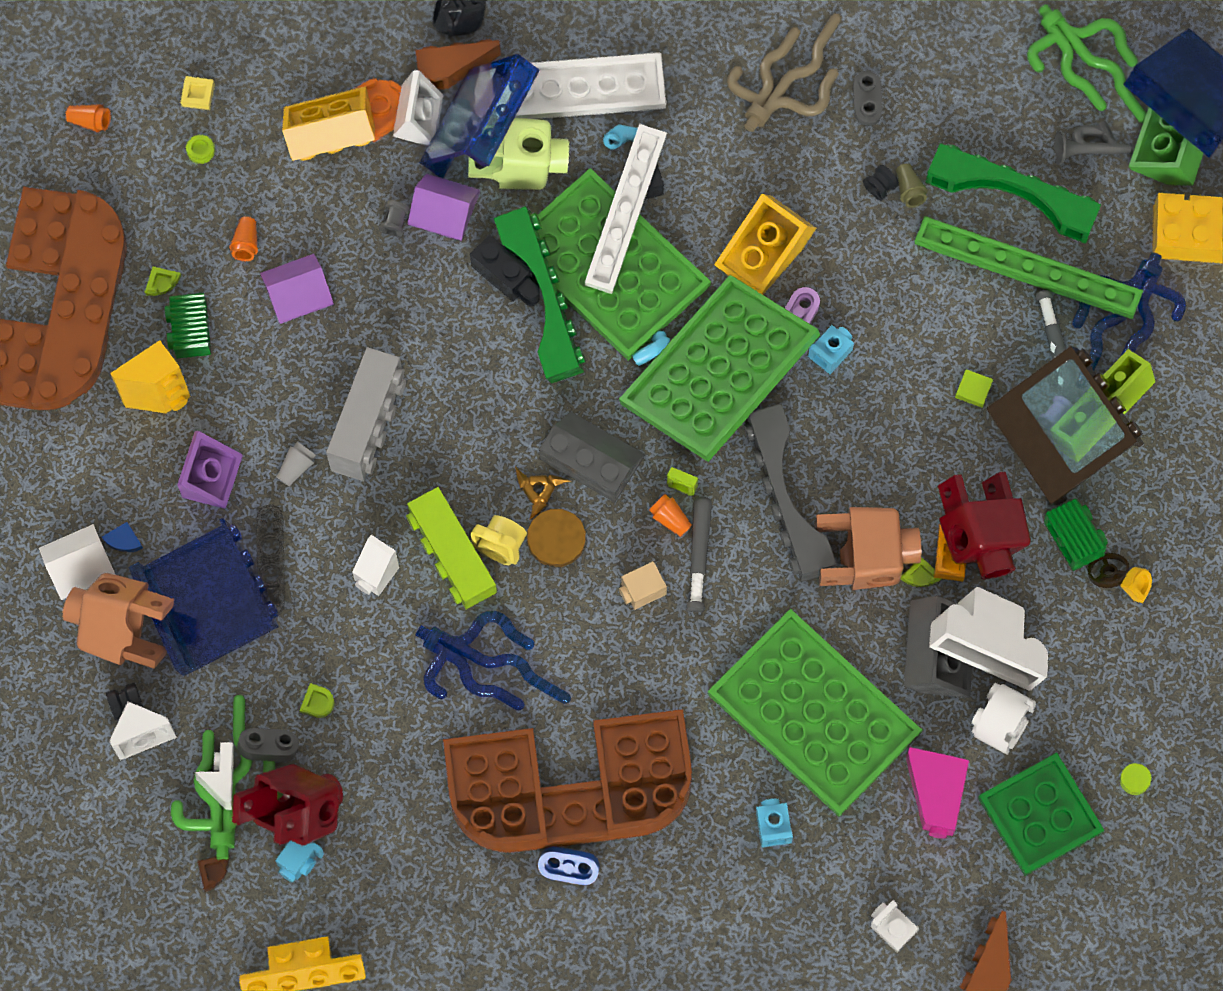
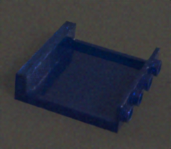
(1184, 88)
(214, 596)

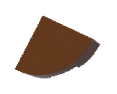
(212, 871)

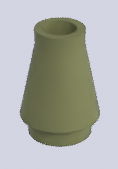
(911, 188)

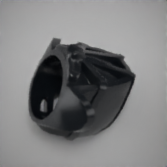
(458, 16)

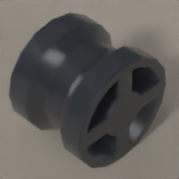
(881, 182)

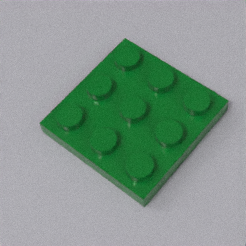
(1040, 814)

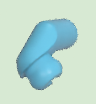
(618, 136)
(652, 350)

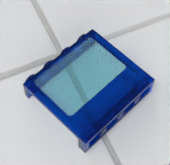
(480, 113)

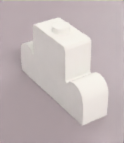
(990, 636)

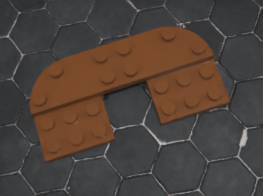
(87, 249)
(505, 809)

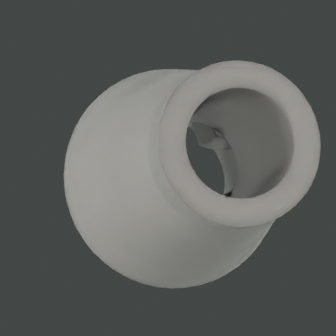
(295, 463)

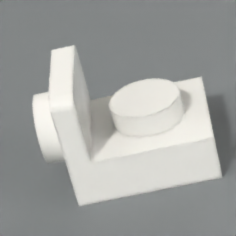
(893, 925)

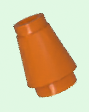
(89, 116)
(245, 240)
(670, 515)

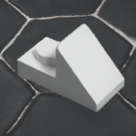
(220, 783)

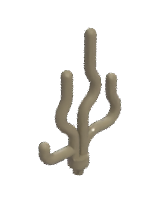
(766, 101)

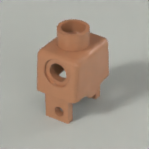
(873, 548)
(112, 619)

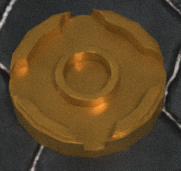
(556, 537)

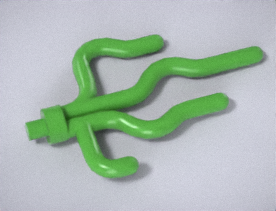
(1070, 38)
(220, 824)

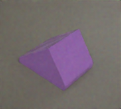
(442, 206)
(297, 288)
(209, 471)

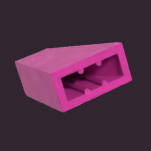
(937, 788)

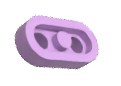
(804, 294)

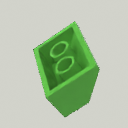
(1165, 153)

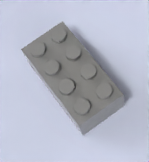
(366, 414)

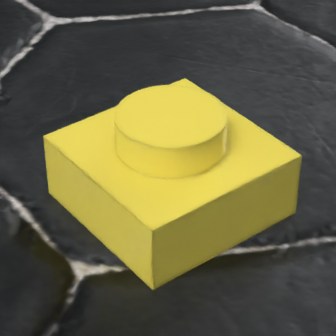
(197, 93)

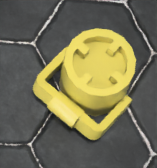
(499, 540)

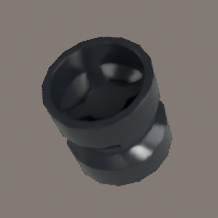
(118, 701)

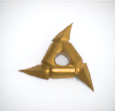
(539, 500)

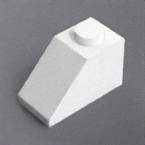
(375, 566)

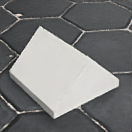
(418, 110)
(76, 560)
(139, 731)

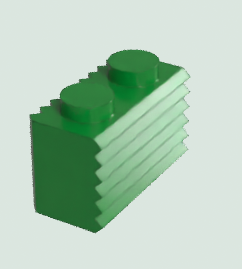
(189, 325)
(1075, 534)

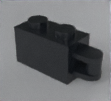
(504, 271)

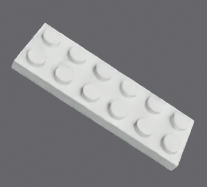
(595, 87)

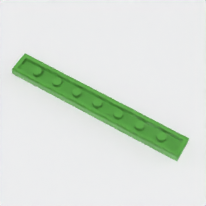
(1029, 267)

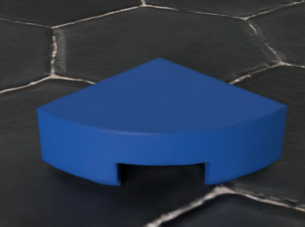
(122, 539)

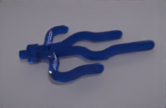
(1146, 280)
(453, 649)

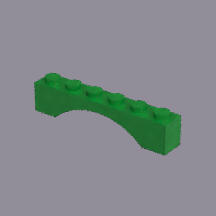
(959, 171)
(557, 348)

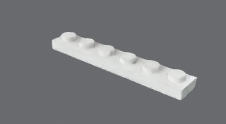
(625, 209)

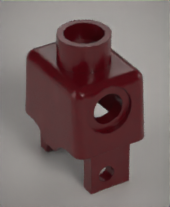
(984, 530)
(302, 813)

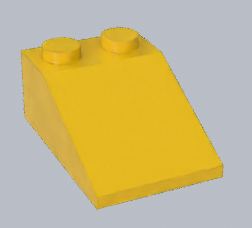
(765, 244)

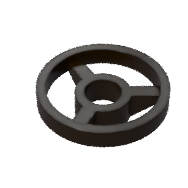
(1109, 581)

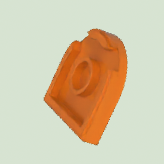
(384, 104)

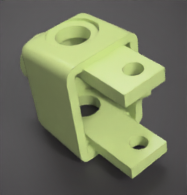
(525, 156)

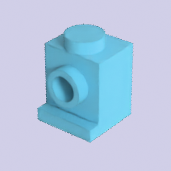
(831, 357)
(770, 833)
(298, 860)

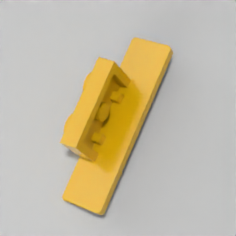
(303, 967)

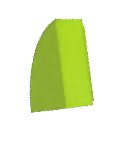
(161, 281)
(920, 574)

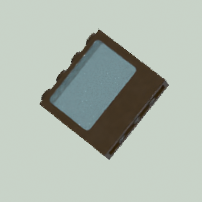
(1065, 423)

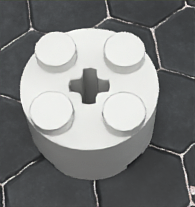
(1003, 718)

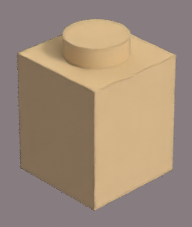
(642, 586)

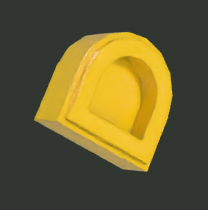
(1137, 584)

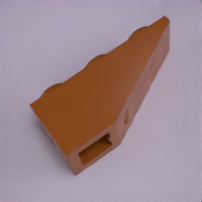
(451, 63)
(992, 960)

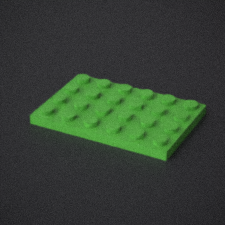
(653, 279)
(719, 367)
(815, 712)

